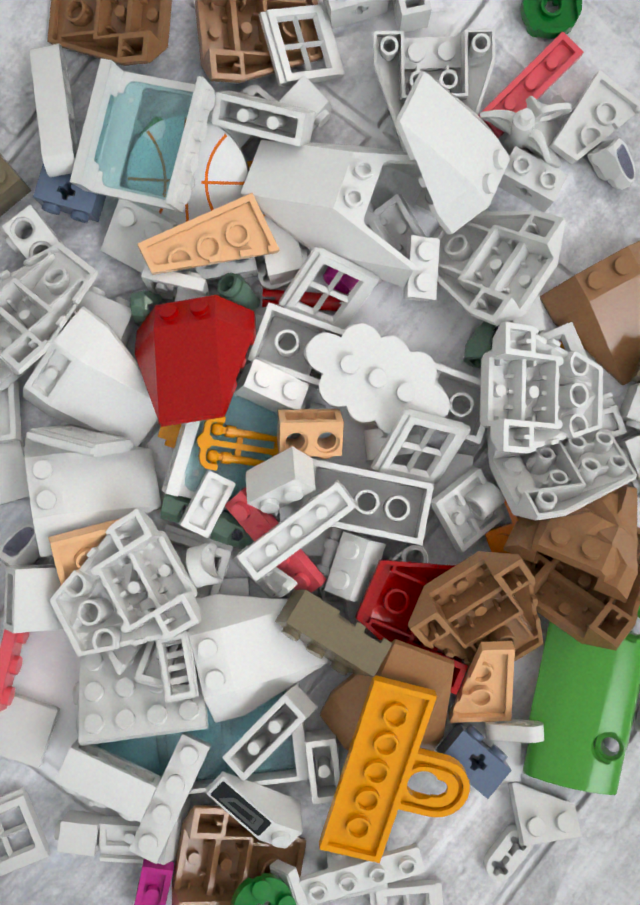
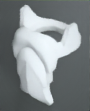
(544, 116)

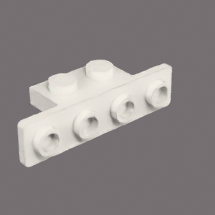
(395, 223)
(352, 875)

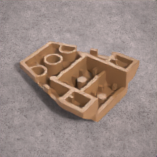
(593, 539)

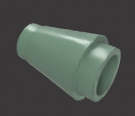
(236, 289)

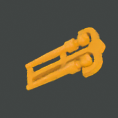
(205, 441)

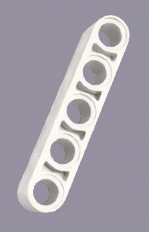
(54, 109)

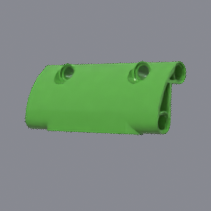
(580, 697)

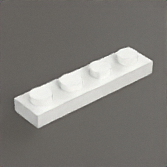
(297, 530)
(170, 797)

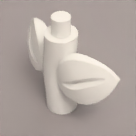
(519, 130)

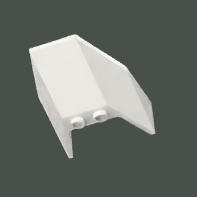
(323, 196)

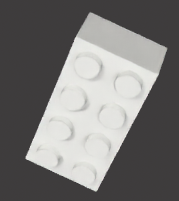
(385, 503)

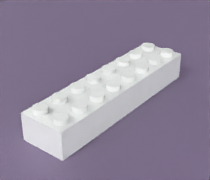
(284, 342)

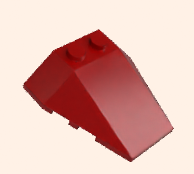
(193, 356)
(392, 600)

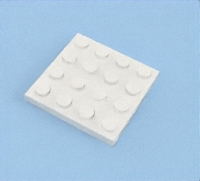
(122, 709)

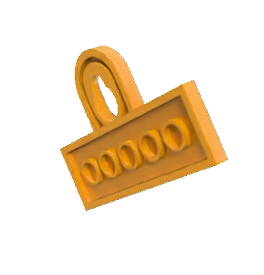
(378, 769)

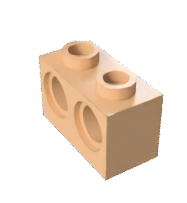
(311, 425)

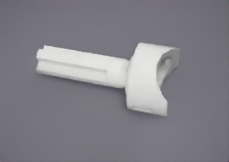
(201, 565)

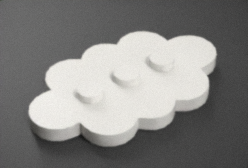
(375, 376)

